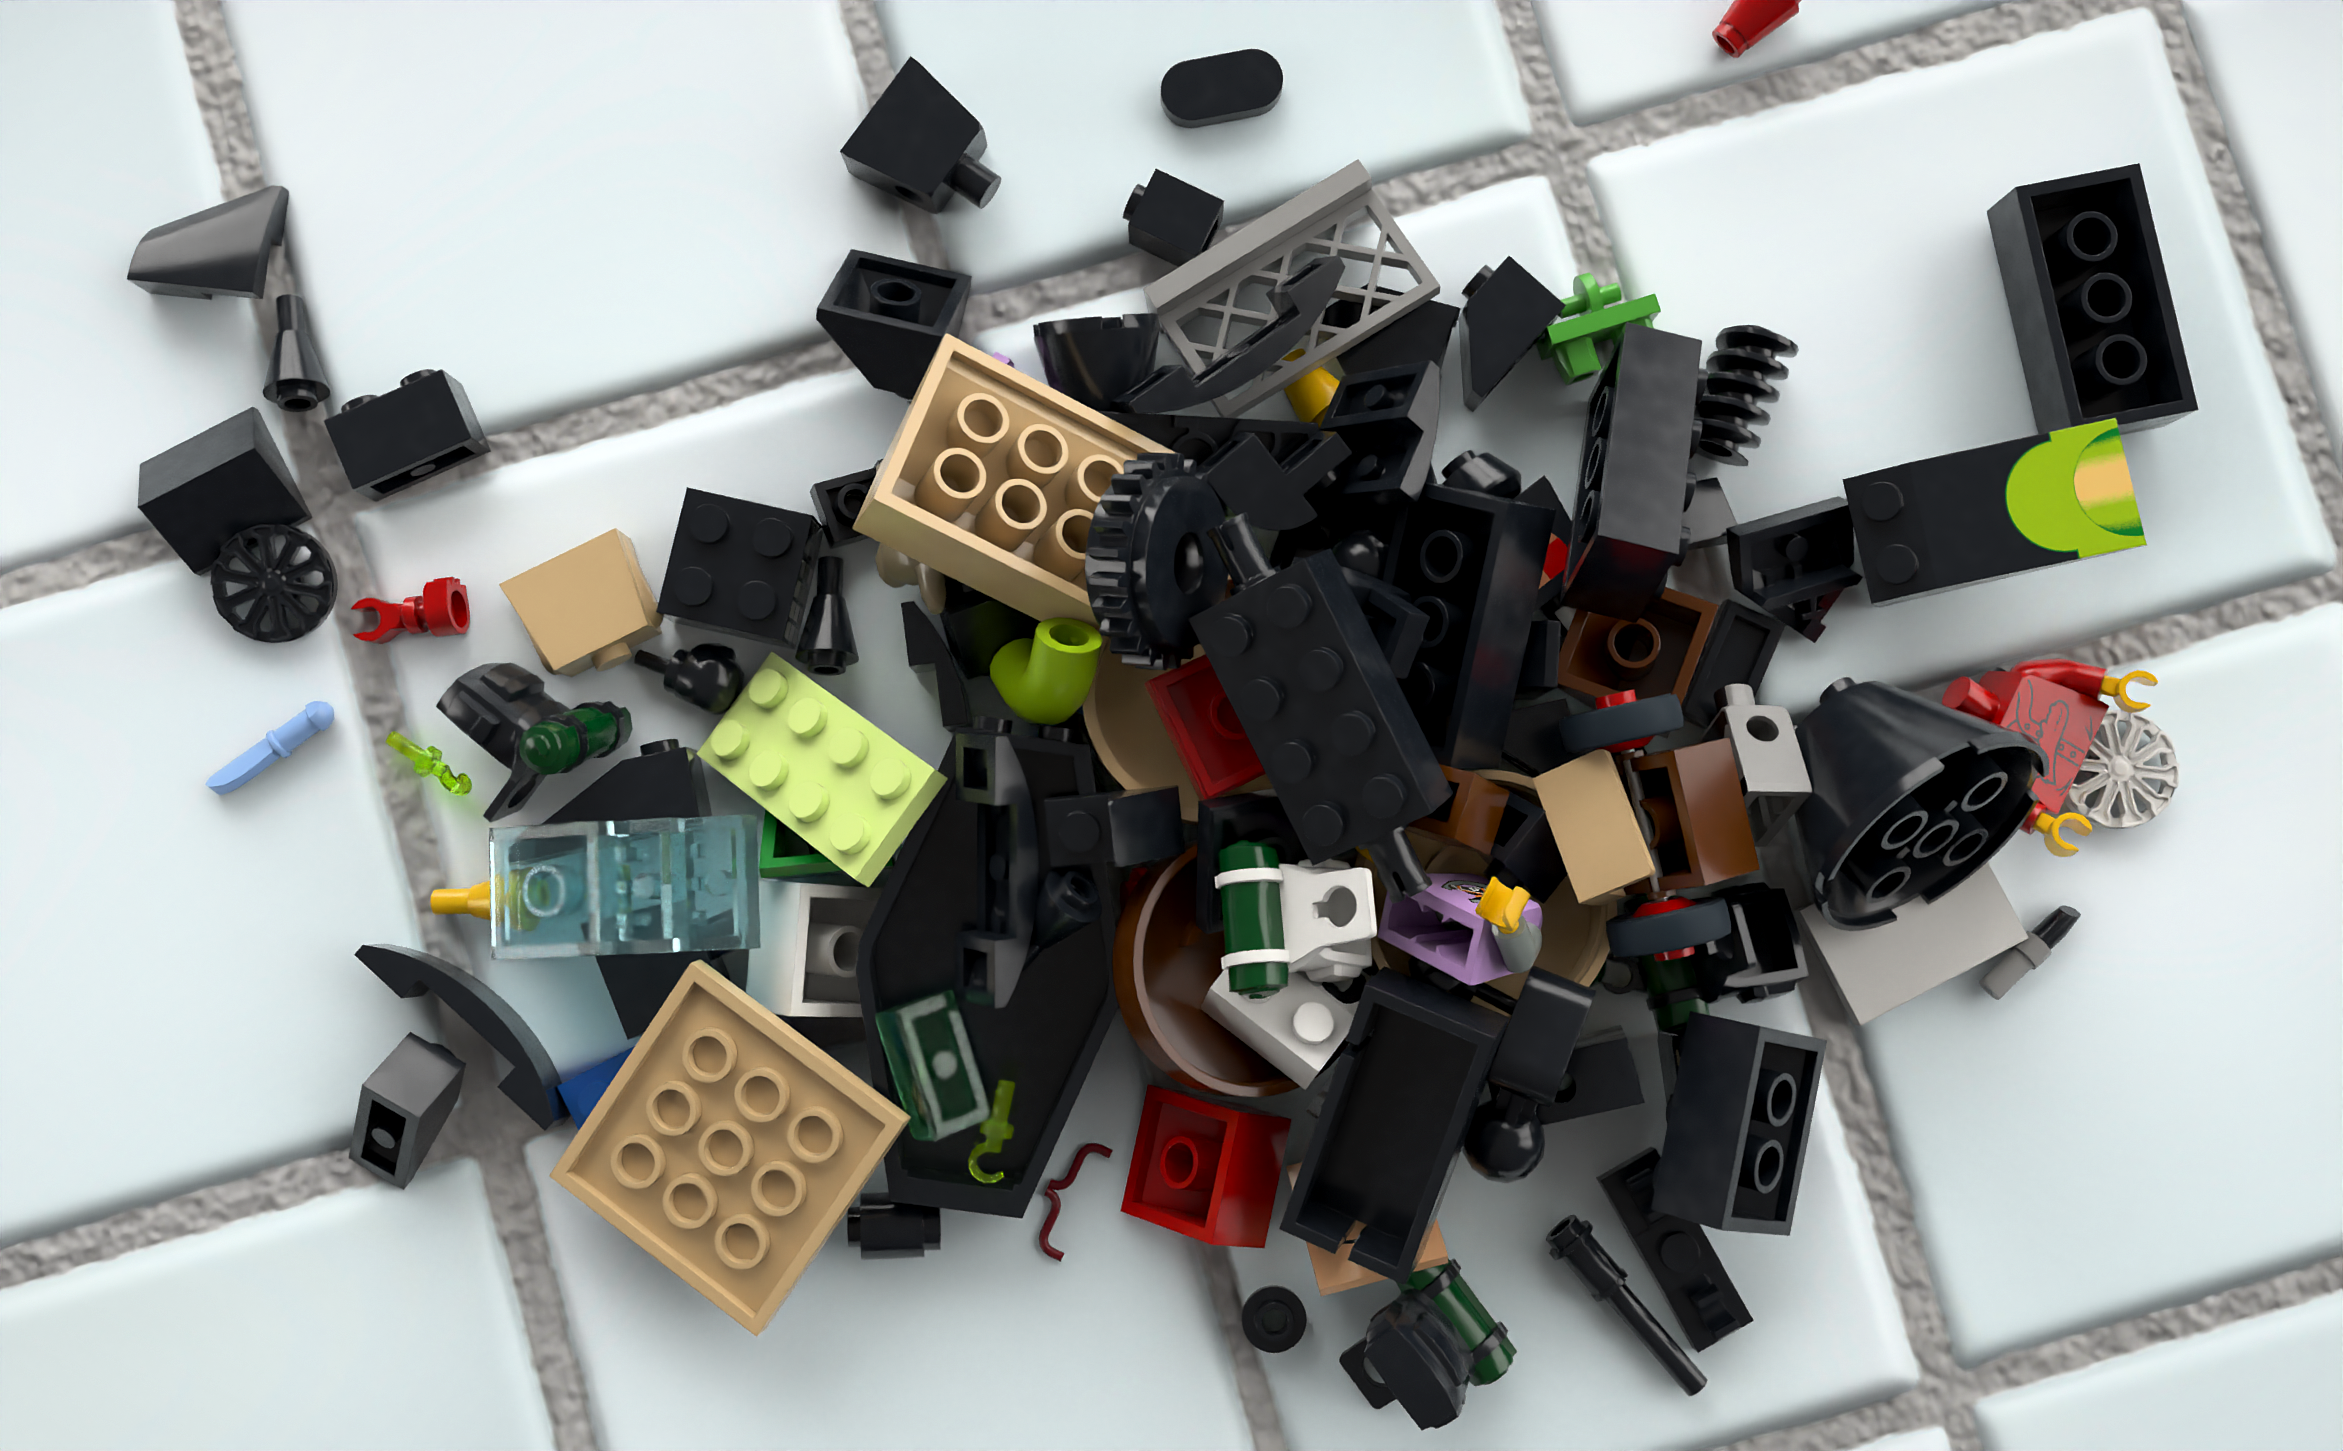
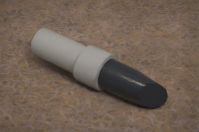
(2029, 953)

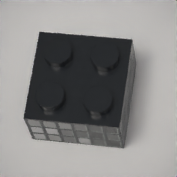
(740, 568)

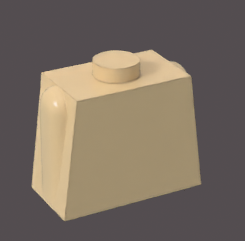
(586, 605)

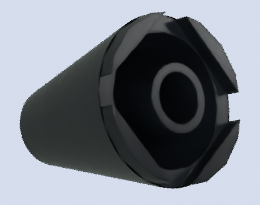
(1097, 356)

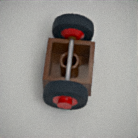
(1687, 814)

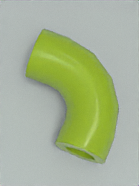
(1048, 675)

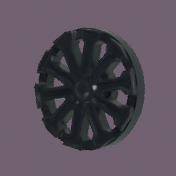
(274, 583)

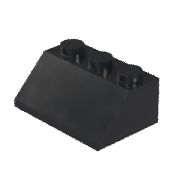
(1738, 1125)

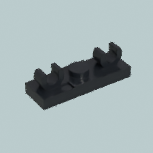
(1675, 1255)

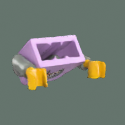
(1465, 926)

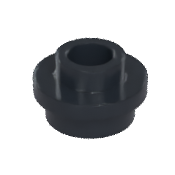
(1273, 1298)

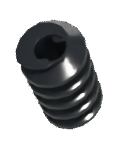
(1736, 386)

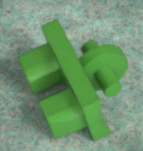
(1572, 340)

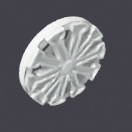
(2118, 772)

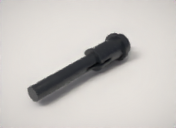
(1606, 1281)

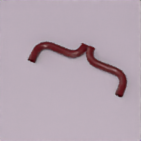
(1061, 1185)

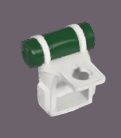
(1292, 919)

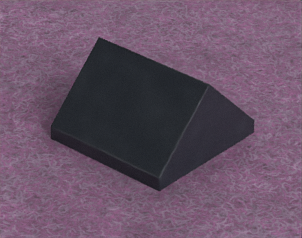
(219, 487)

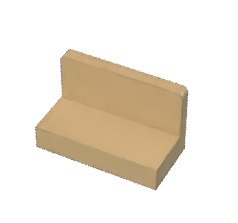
(1594, 827)

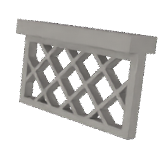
(1273, 243)

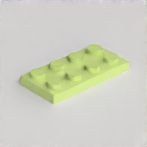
(821, 769)

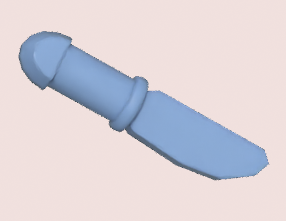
(277, 743)

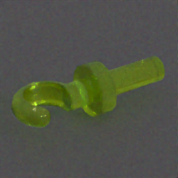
(429, 762)
(996, 1131)

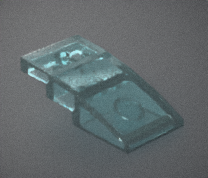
(624, 887)

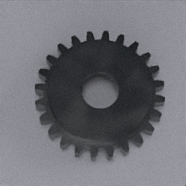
(1153, 559)

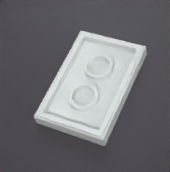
(1919, 950)

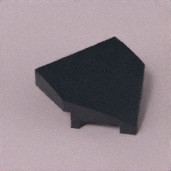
(1408, 340)
(1795, 562)

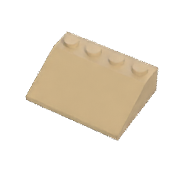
(998, 482)

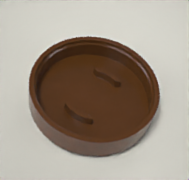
(1161, 981)

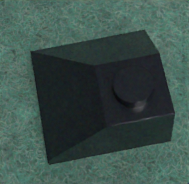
(892, 317)

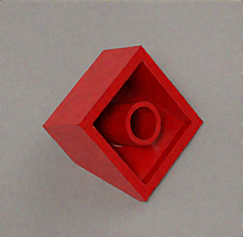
(1206, 1167)

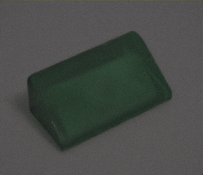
(933, 1066)

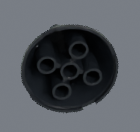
(1904, 798)

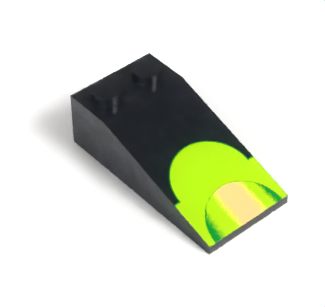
(1993, 512)

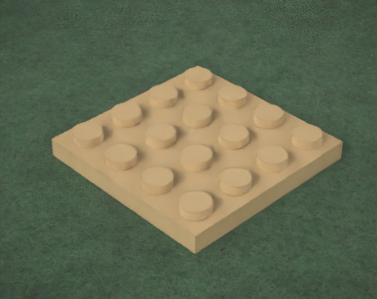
(729, 1146)

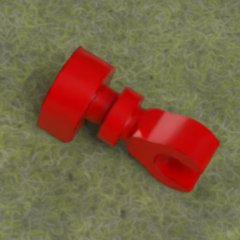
(440, 610)

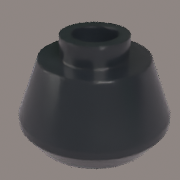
(1483, 474)

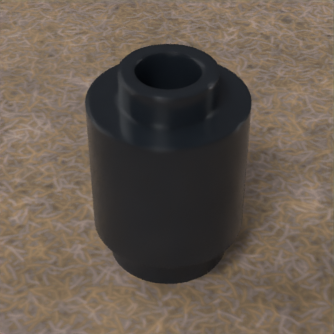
(892, 1228)

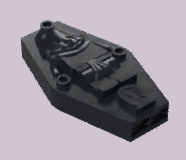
(1052, 1018)

